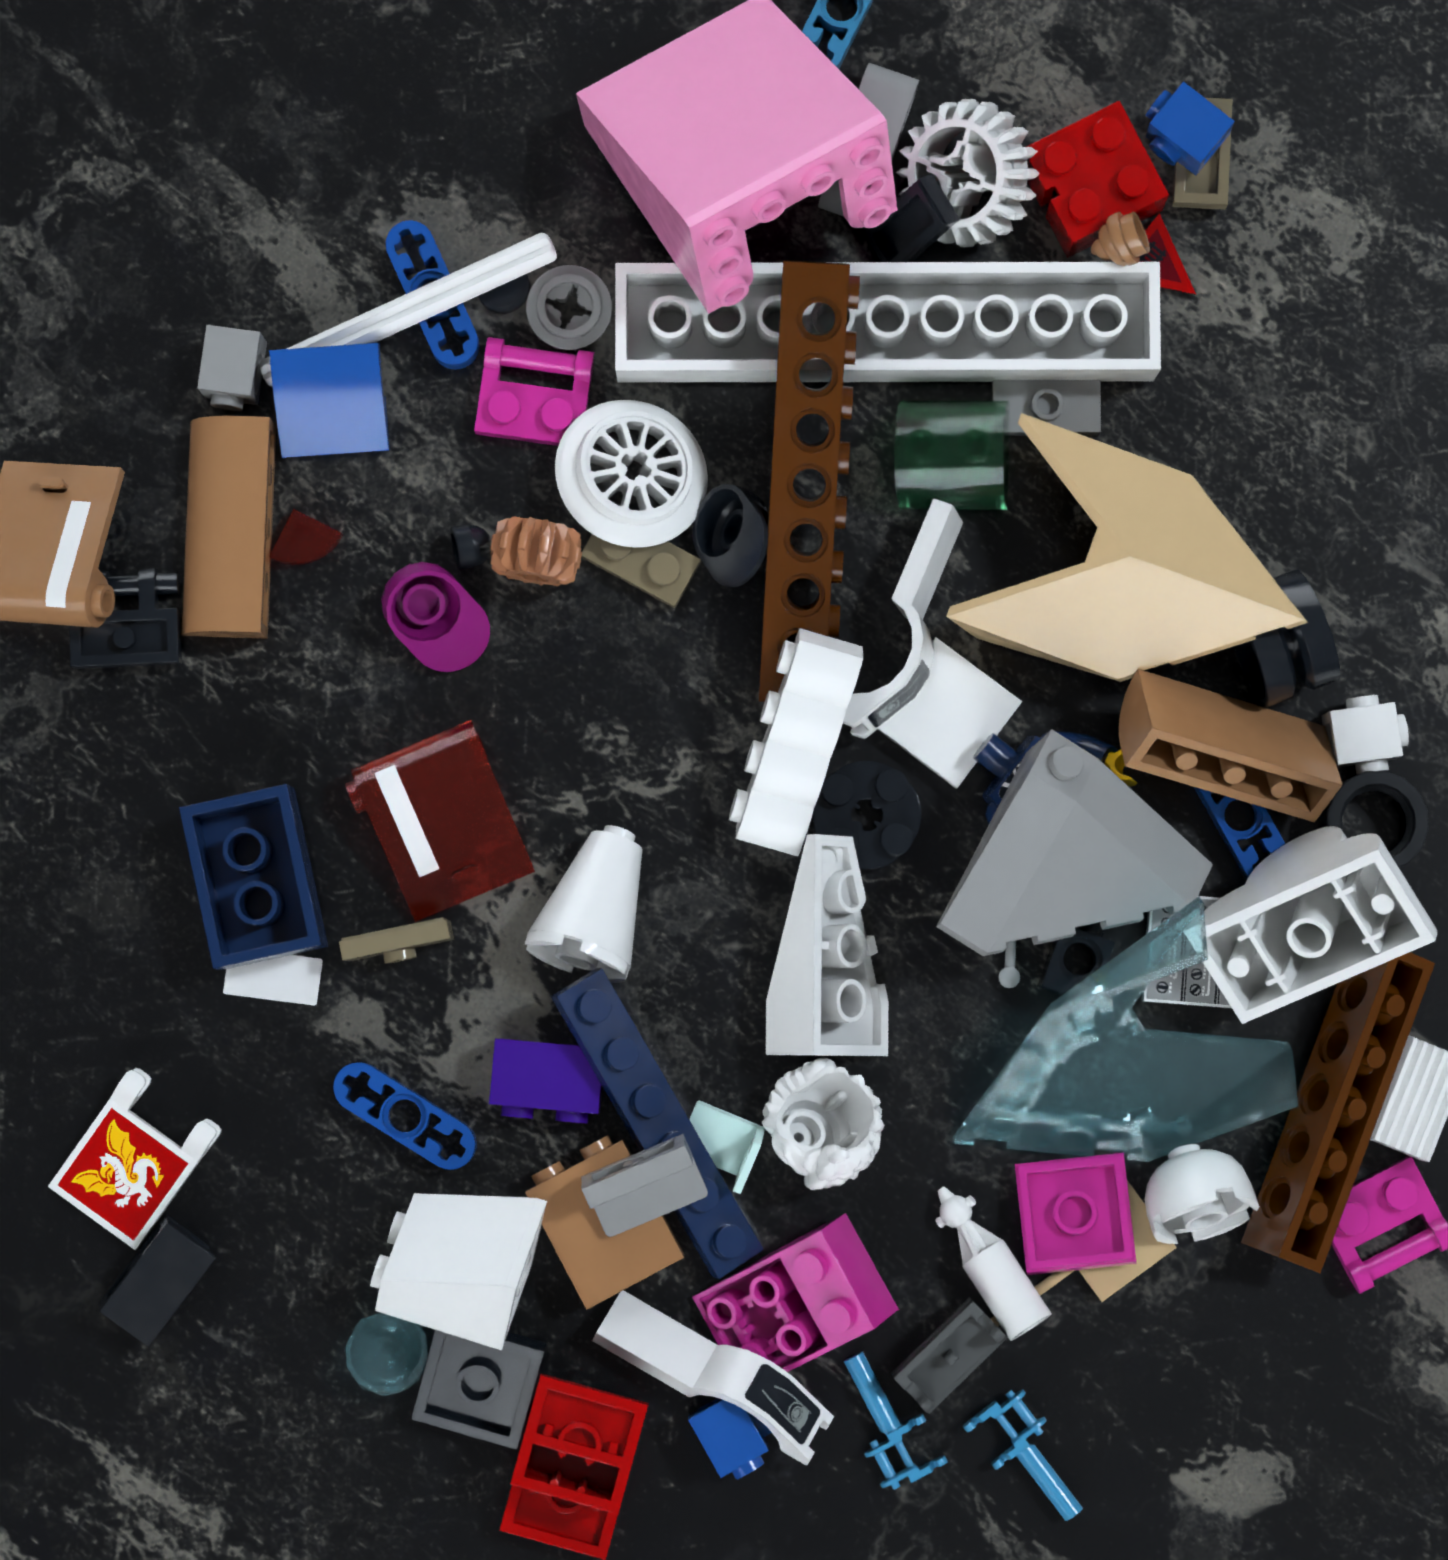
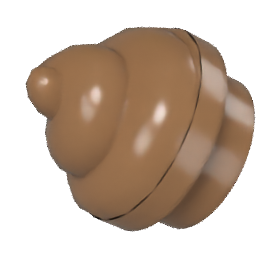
(1121, 240)

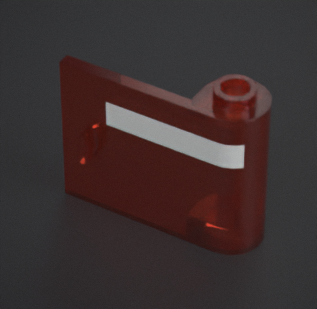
(439, 813)

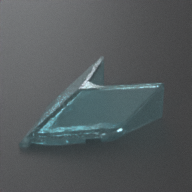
(1108, 1084)

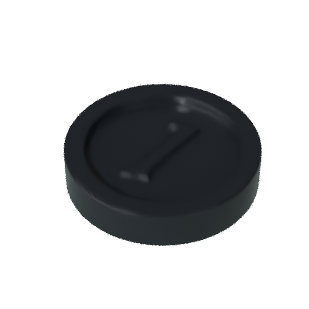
(508, 296)

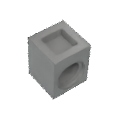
(231, 367)

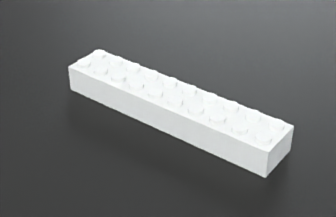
(909, 324)

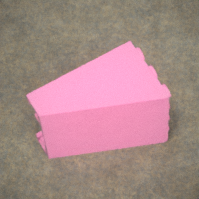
(732, 135)

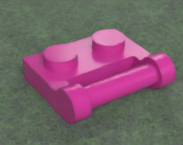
(527, 410)
(1380, 1205)

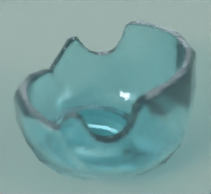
(386, 1354)

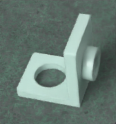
(728, 1140)

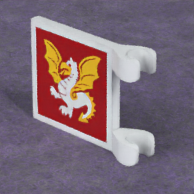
(128, 1169)

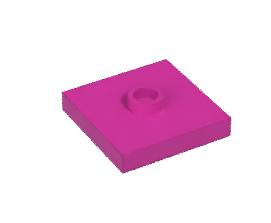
(1075, 1213)

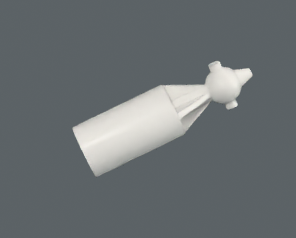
(993, 1268)

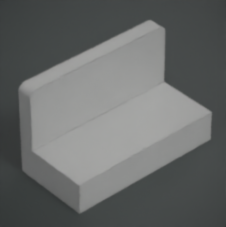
(644, 1186)

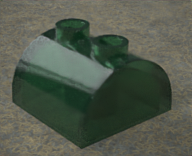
(952, 454)

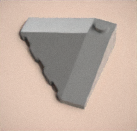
(1069, 854)

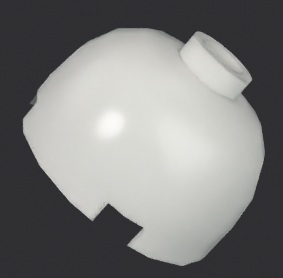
(1198, 1194)

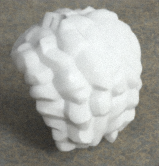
(824, 1123)

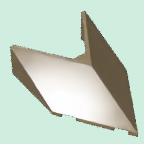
(1157, 583)

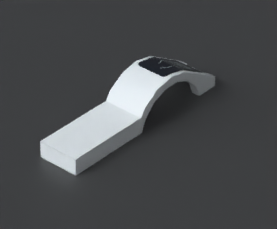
(912, 597)
(719, 1371)

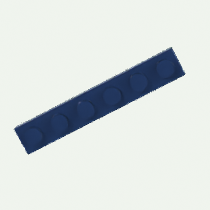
(654, 1114)

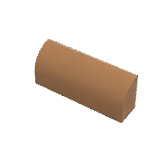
(229, 527)
(1227, 746)

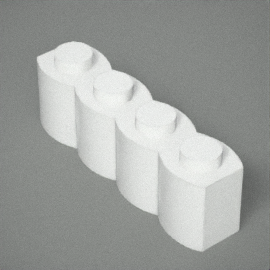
(798, 743)

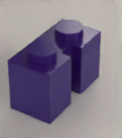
(543, 1077)

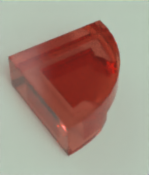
(304, 540)

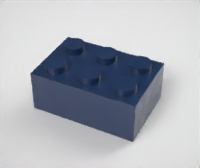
(253, 877)

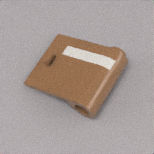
(54, 541)

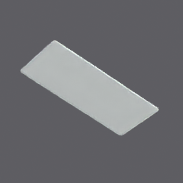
(278, 979)

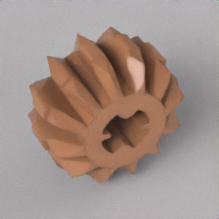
(536, 551)

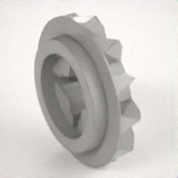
(556, 287)

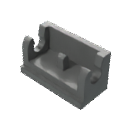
(948, 1355)

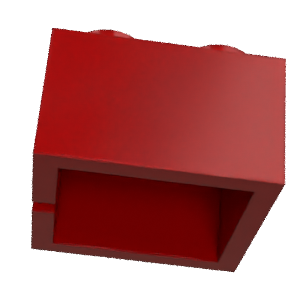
(1096, 172)

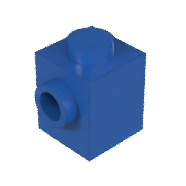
(1186, 128)
(730, 1437)

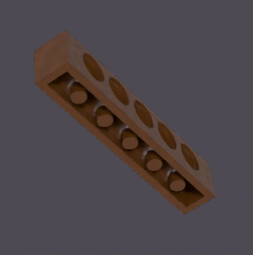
(1336, 1111)

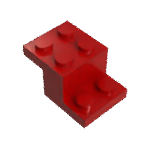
(573, 1466)

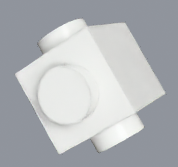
(1366, 734)

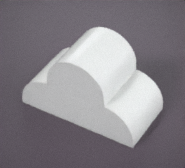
(1311, 920)

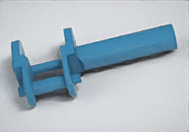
(887, 1423)
(1028, 1453)

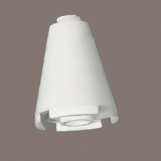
(593, 908)

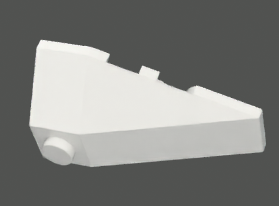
(823, 976)

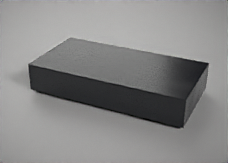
(919, 221)

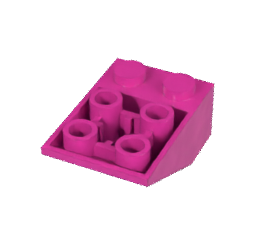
(800, 1298)

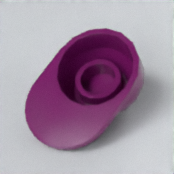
(435, 617)

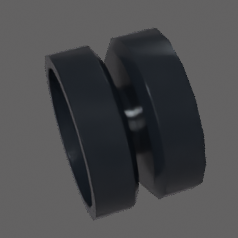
(1285, 654)

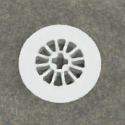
(619, 523)

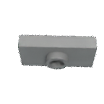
(1063, 403)

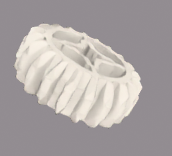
(985, 137)

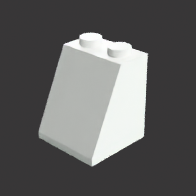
(459, 1263)

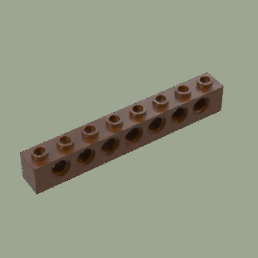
(801, 286)

